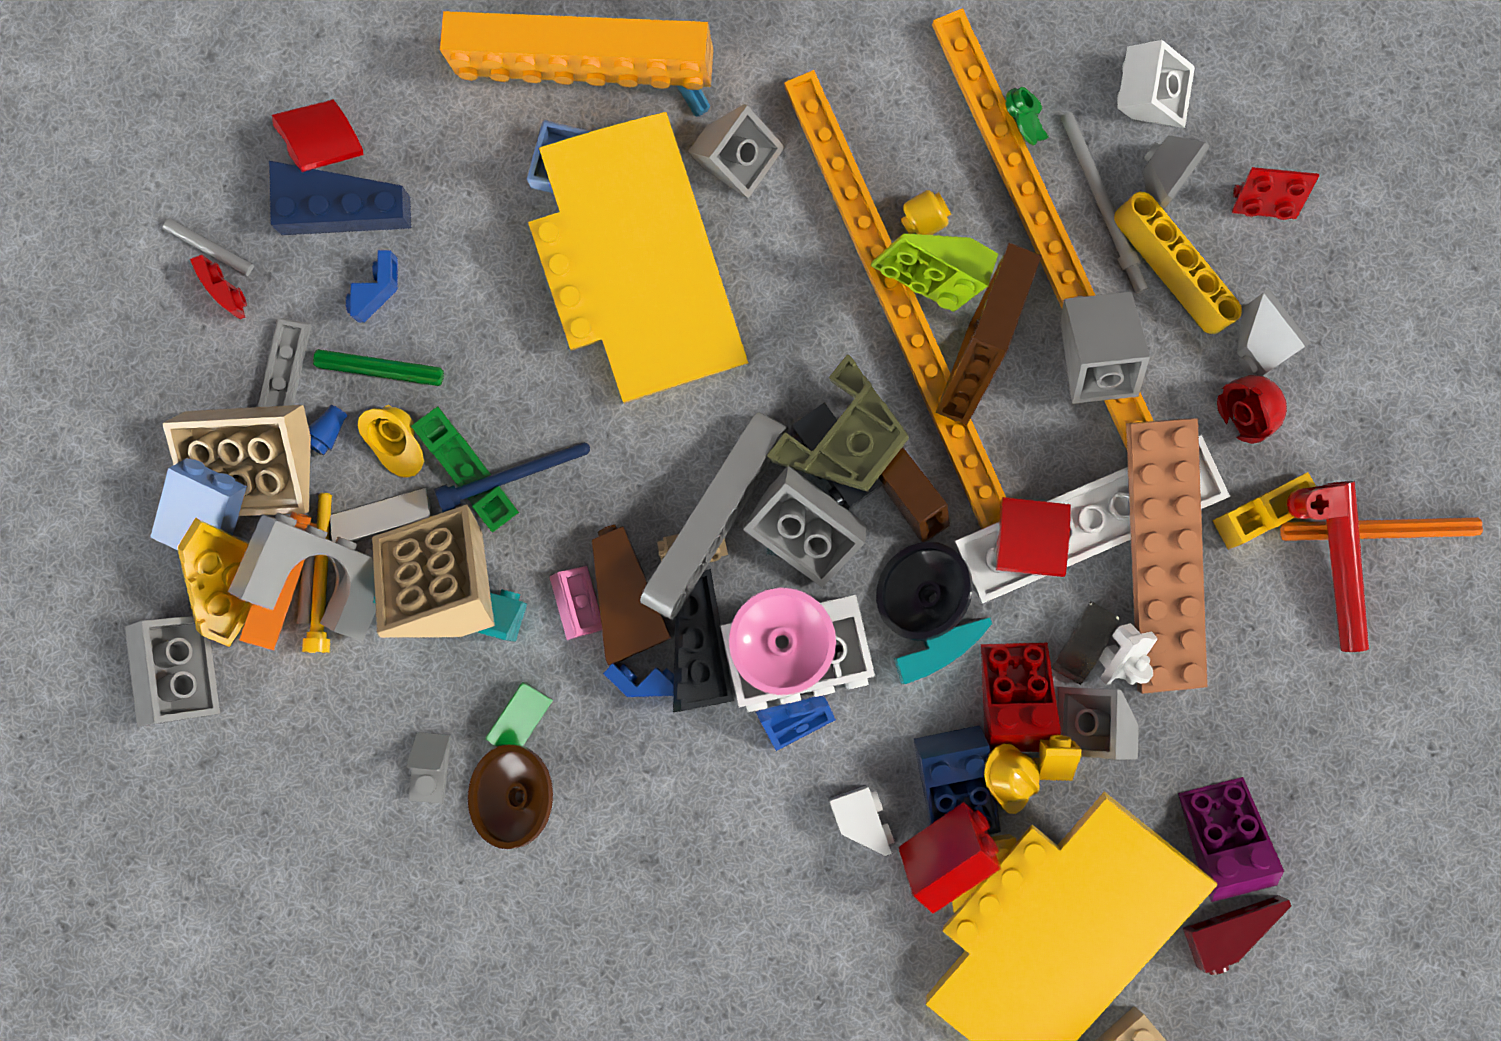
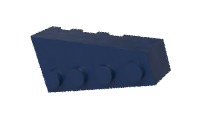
(333, 202)

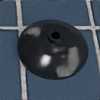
(912, 579)

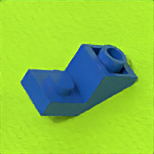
(369, 297)
(655, 684)

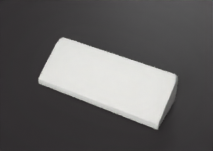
(381, 516)

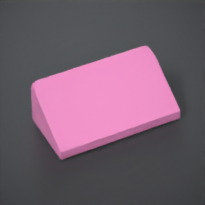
(576, 602)

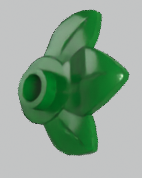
(1025, 108)

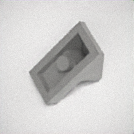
(429, 767)

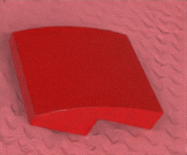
(317, 135)
(1033, 537)

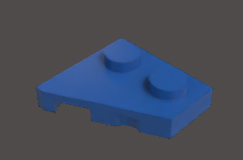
(795, 720)

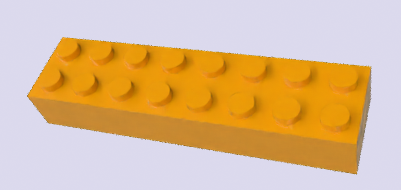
(578, 49)

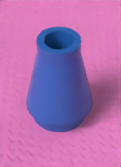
(326, 429)

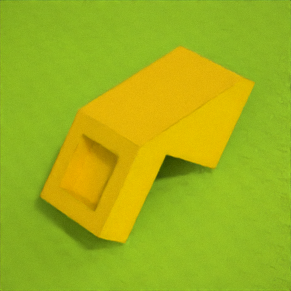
(1058, 758)

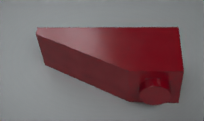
(1232, 935)

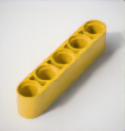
(1177, 263)

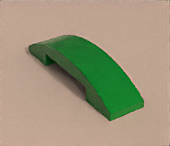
(464, 467)

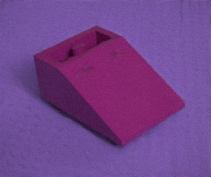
(1230, 839)

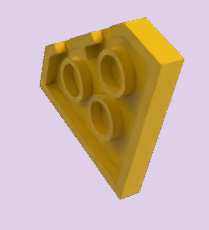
(209, 566)

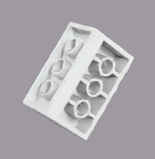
(850, 667)

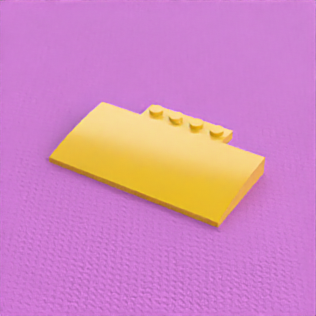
(634, 259)
(1064, 928)

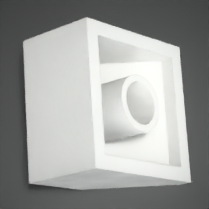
(1155, 84)

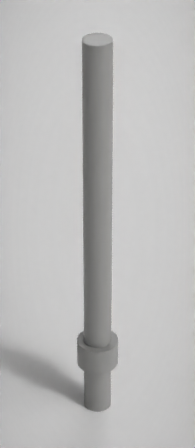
(1128, 259)

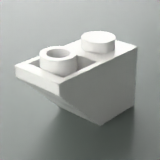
(859, 819)

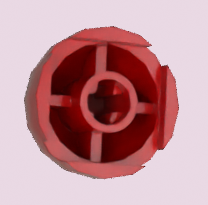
(1255, 405)

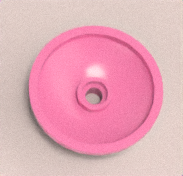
(787, 614)

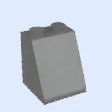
(1103, 347)

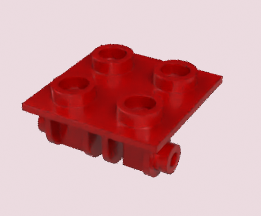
(1273, 193)

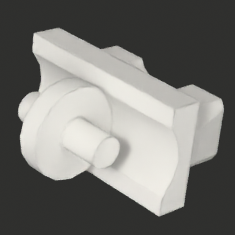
(1131, 659)

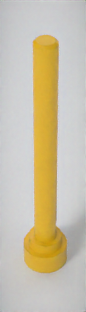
(316, 639)

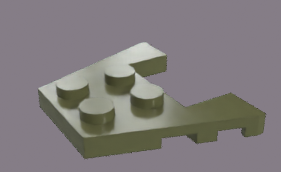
(857, 444)

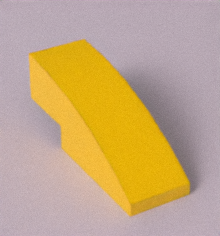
(1259, 514)

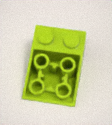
(939, 267)

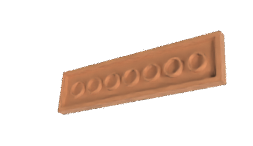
(1168, 550)

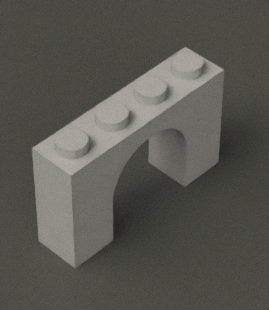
(280, 546)

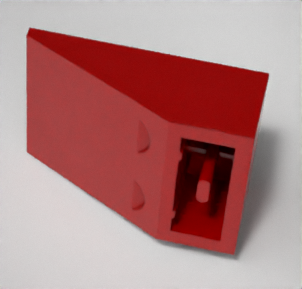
(1018, 695)

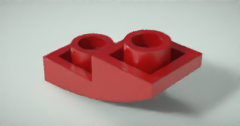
(221, 290)

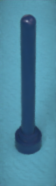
(450, 496)

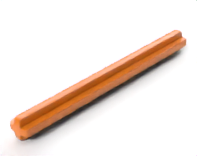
(1388, 528)

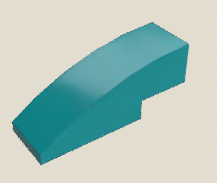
(940, 651)

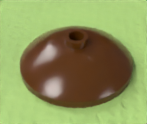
(498, 801)

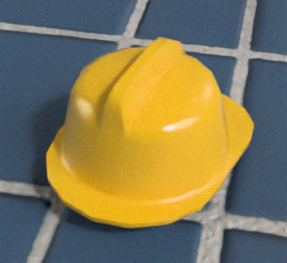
(392, 439)
(1011, 777)

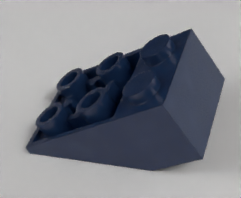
(953, 773)

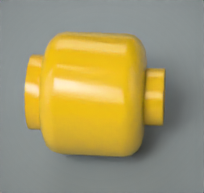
(925, 214)

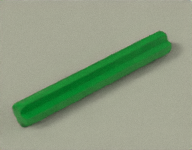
(378, 367)

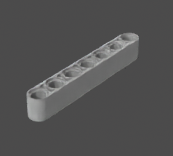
(713, 517)

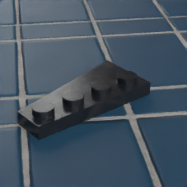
(699, 652)

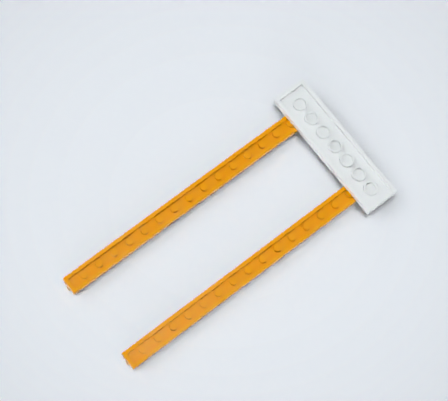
(1097, 509)

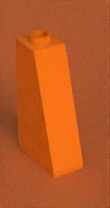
(265, 625)

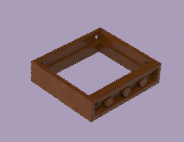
(990, 338)

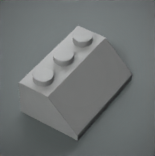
(806, 527)
(171, 671)

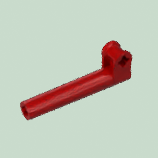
(1338, 506)

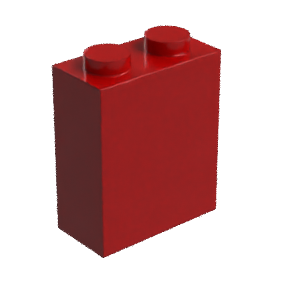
(949, 857)

